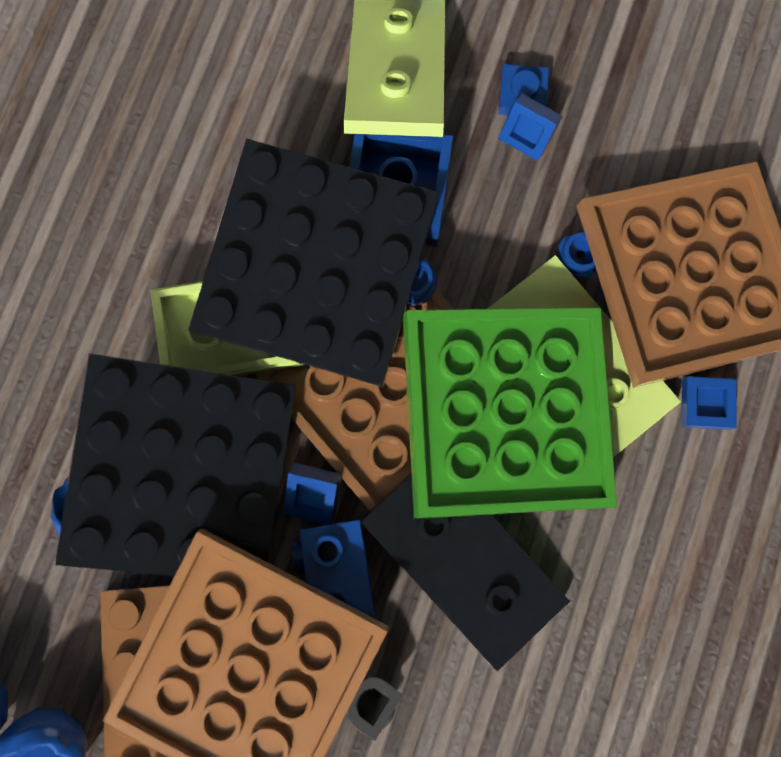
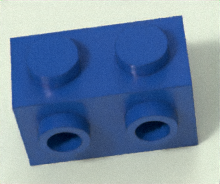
(337, 563)

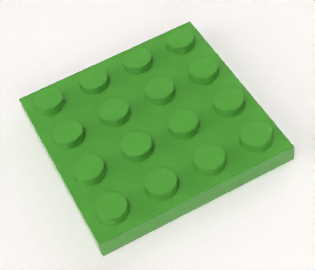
(508, 411)

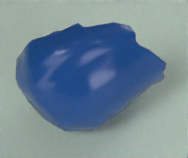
(44, 734)

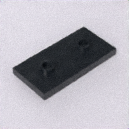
(469, 573)

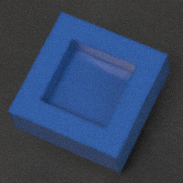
(522, 80)
(530, 127)
(709, 403)
(312, 493)

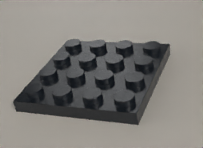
(314, 262)
(169, 457)

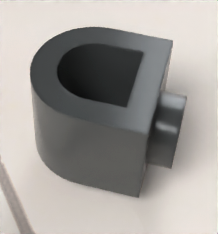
(372, 706)

